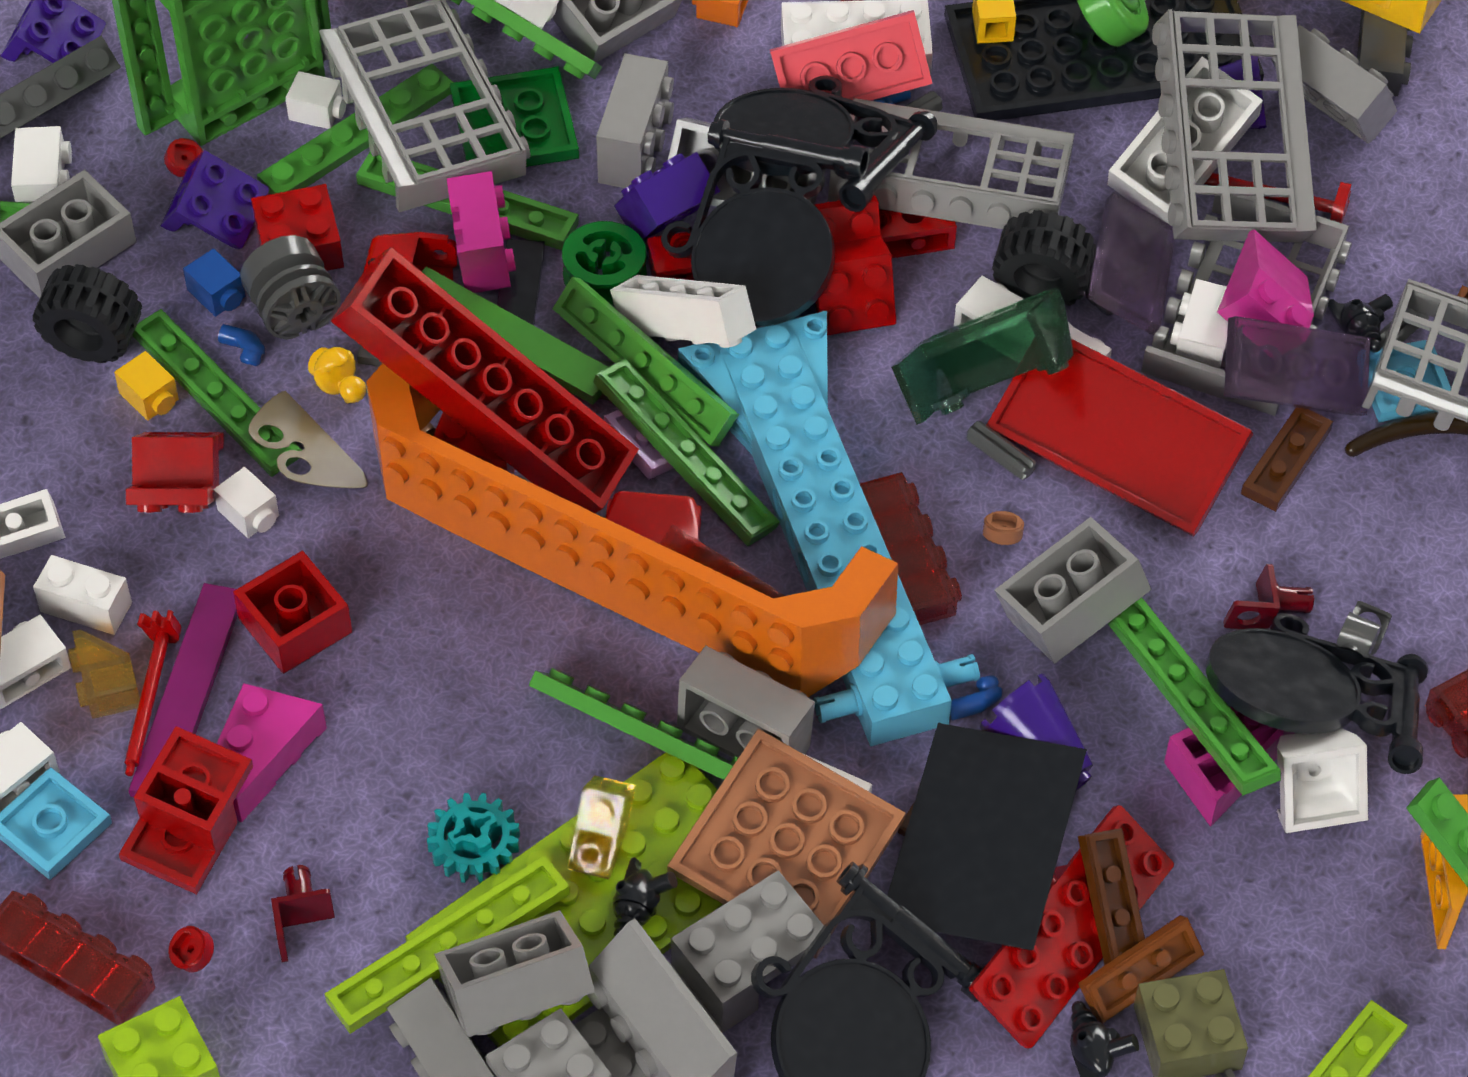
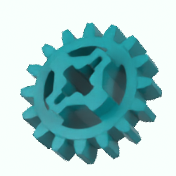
(471, 841)

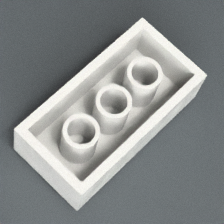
(813, 19)
(1216, 124)

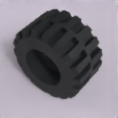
(1044, 253)
(87, 313)

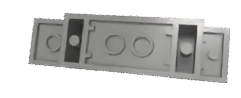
(709, 957)

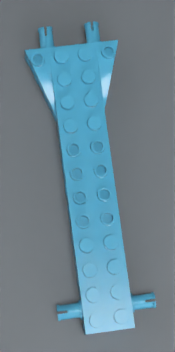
(784, 421)

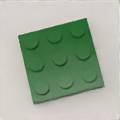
(538, 109)

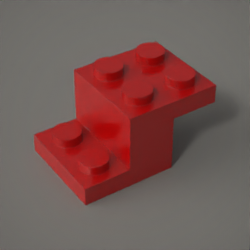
(862, 276)
(174, 470)
(186, 809)

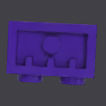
(52, 30)
(215, 200)

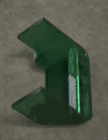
(985, 352)

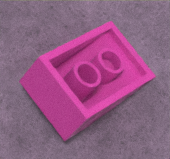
(1267, 286)

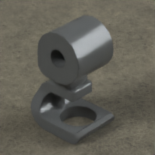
(1362, 633)

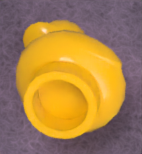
(335, 373)

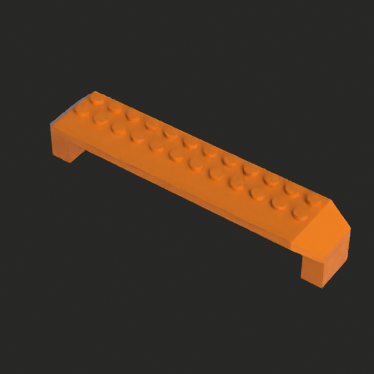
(793, 638)

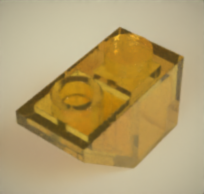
(106, 674)
(601, 826)

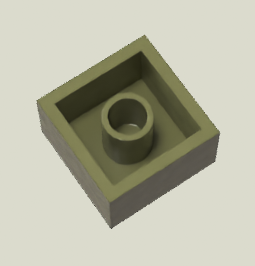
(1190, 1025)

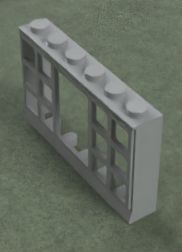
(409, 24)
(1177, 138)
(968, 202)
(1161, 357)
(1411, 390)

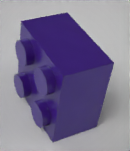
(664, 196)

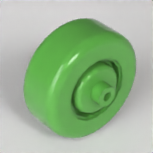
(1116, 20)

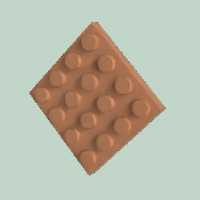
(785, 817)

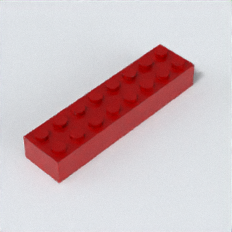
(483, 382)

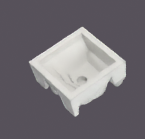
(1322, 780)

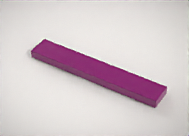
(192, 673)

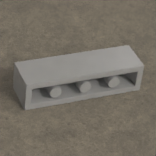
(435, 1035)

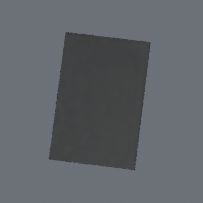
(986, 834)

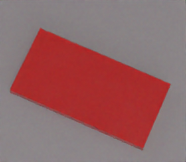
(1124, 435)

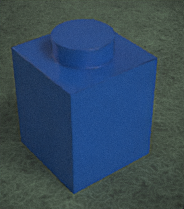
(214, 282)

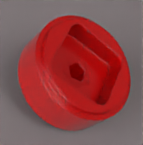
(180, 155)
(191, 949)

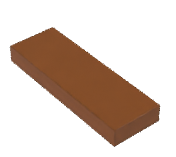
(1152, 959)

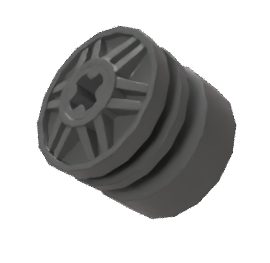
(290, 286)

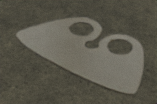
(327, 459)

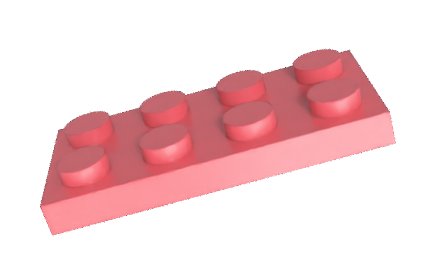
(866, 58)

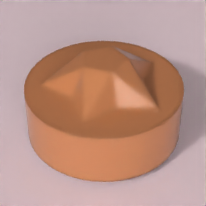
(1003, 528)

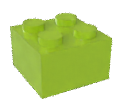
(158, 1045)

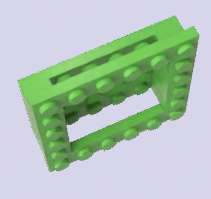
(222, 73)

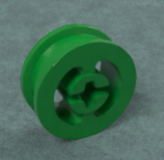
(586, 253)

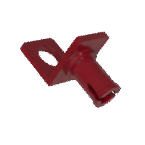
(1271, 600)
(300, 905)

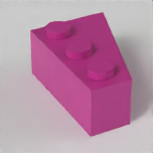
(480, 232)
(271, 732)
(1202, 776)

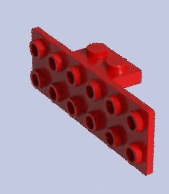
(1032, 987)

